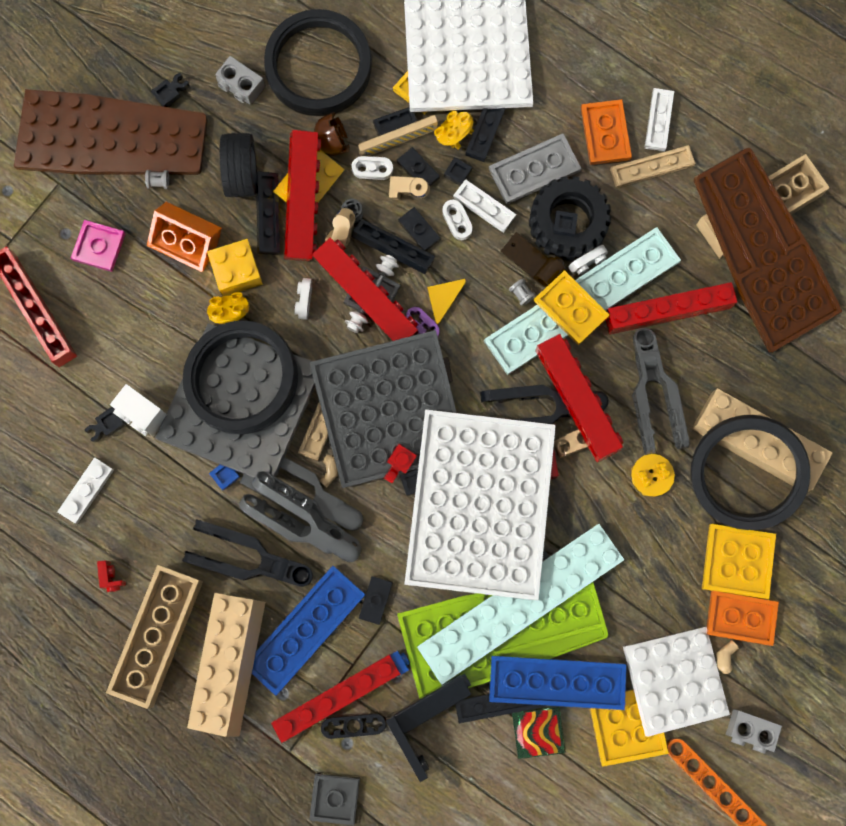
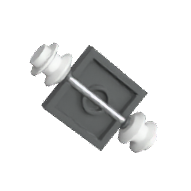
(385, 269)

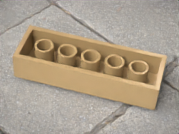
(796, 185)
(759, 446)
(154, 637)
(226, 665)

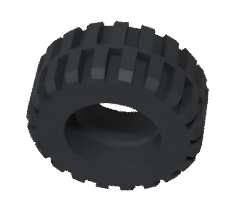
(576, 193)

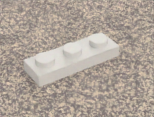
(659, 119)
(484, 206)
(85, 491)

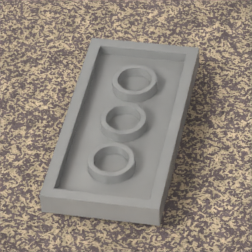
(534, 168)

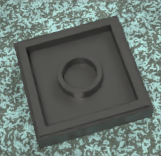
(334, 799)

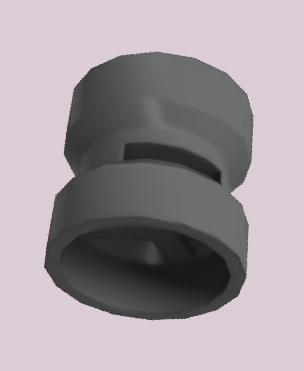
(357, 209)

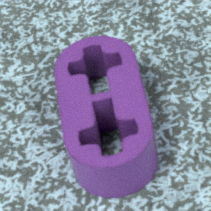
(424, 318)

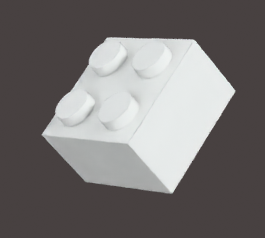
(134, 407)

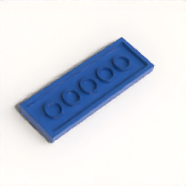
(305, 630)
(557, 682)

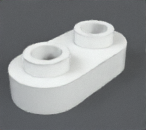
(372, 166)
(457, 221)
(594, 256)
(305, 291)

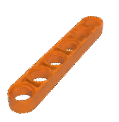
(719, 787)

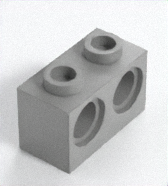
(242, 78)
(754, 728)

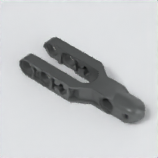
(651, 369)
(330, 506)
(320, 533)

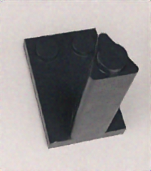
(420, 712)

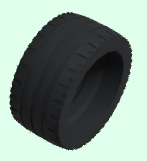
(238, 164)

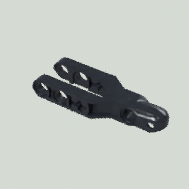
(536, 392)
(270, 566)

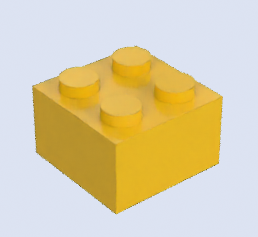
(234, 267)

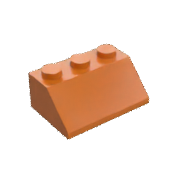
(183, 236)

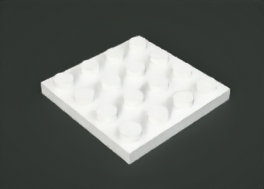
(676, 681)

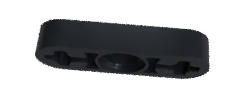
(337, 733)

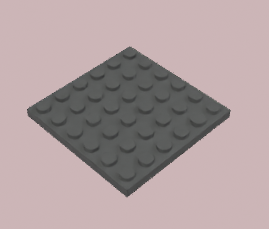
(235, 384)
(380, 401)

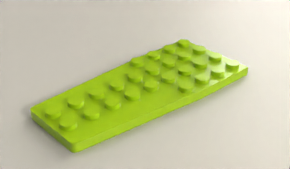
(559, 631)

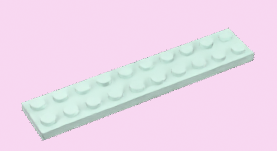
(605, 283)
(503, 617)

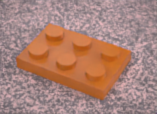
(606, 132)
(742, 618)

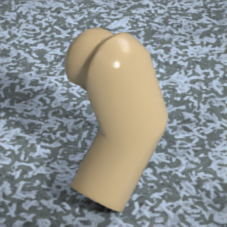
(331, 471)
(724, 657)

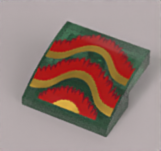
(538, 732)

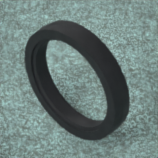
(306, 20)
(213, 339)
(760, 520)

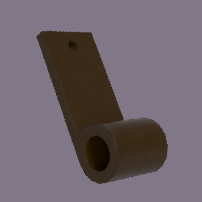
(532, 261)

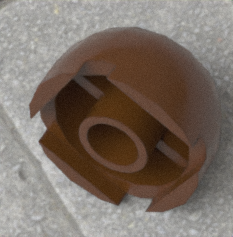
(332, 135)

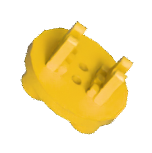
(454, 129)
(227, 308)
(643, 479)

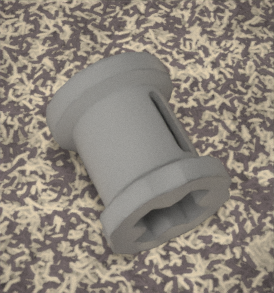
(157, 179)
(522, 292)

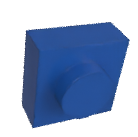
(224, 476)
(400, 661)

